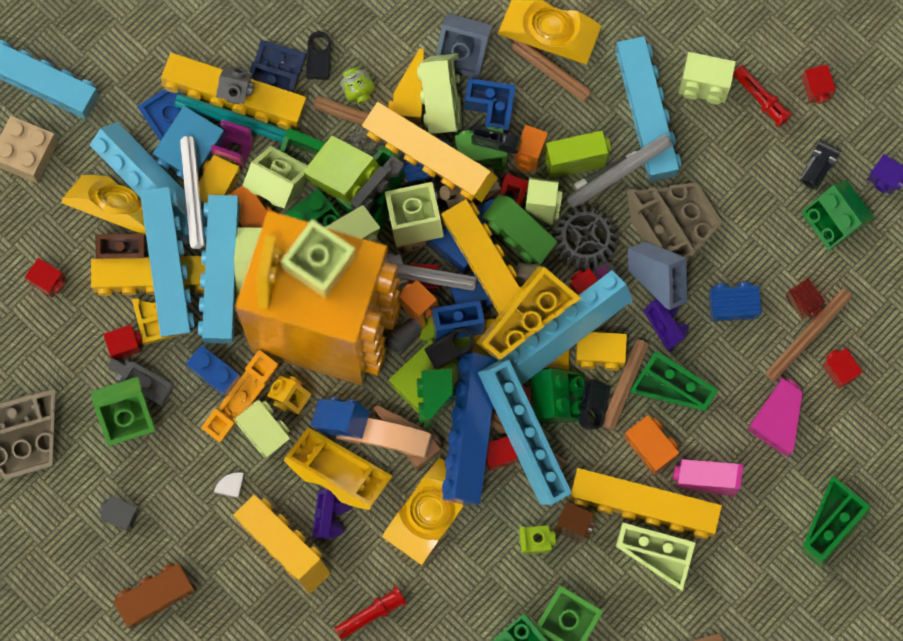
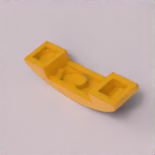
(241, 396)

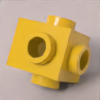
(288, 394)

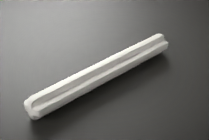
(192, 192)

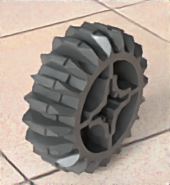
(593, 243)

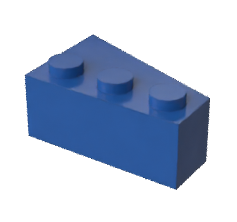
(448, 248)

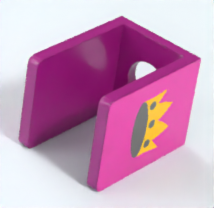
(235, 135)

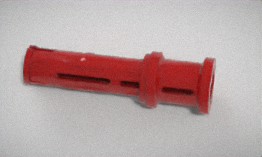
(770, 104)
(381, 607)

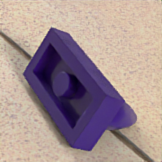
(662, 320)
(324, 525)

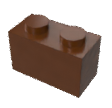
(121, 246)
(575, 523)

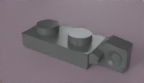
(377, 183)
(153, 386)

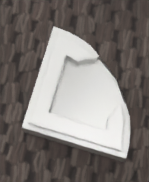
(230, 485)

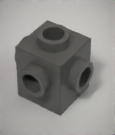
(235, 85)

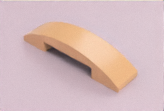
(393, 437)

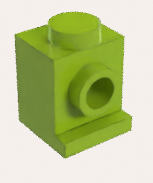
(529, 546)

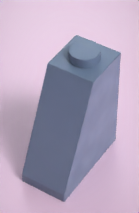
(660, 273)

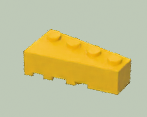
(527, 312)
(282, 543)

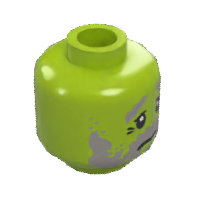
(357, 85)

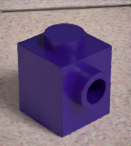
(887, 175)

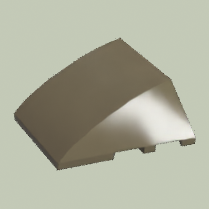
(673, 217)
(27, 433)

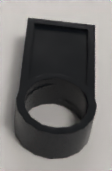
(318, 61)
(496, 140)
(445, 351)
(595, 398)

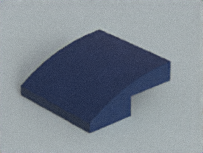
(277, 66)

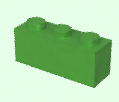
(519, 229)

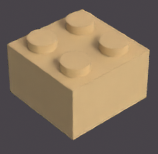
(26, 149)

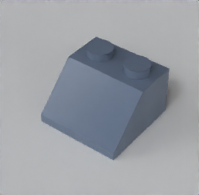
(466, 38)

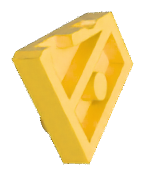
(267, 272)
(148, 322)

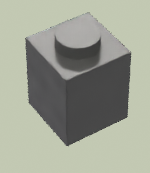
(119, 513)

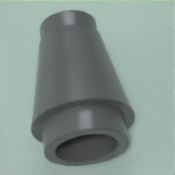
(404, 335)

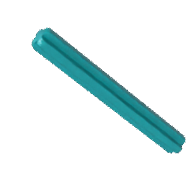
(219, 114)

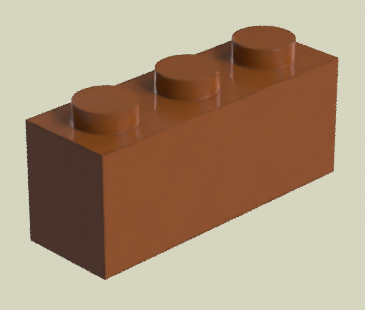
(153, 595)

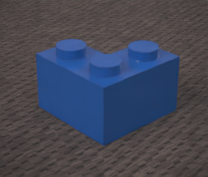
(491, 98)

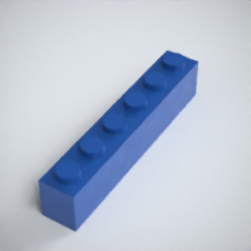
(468, 434)

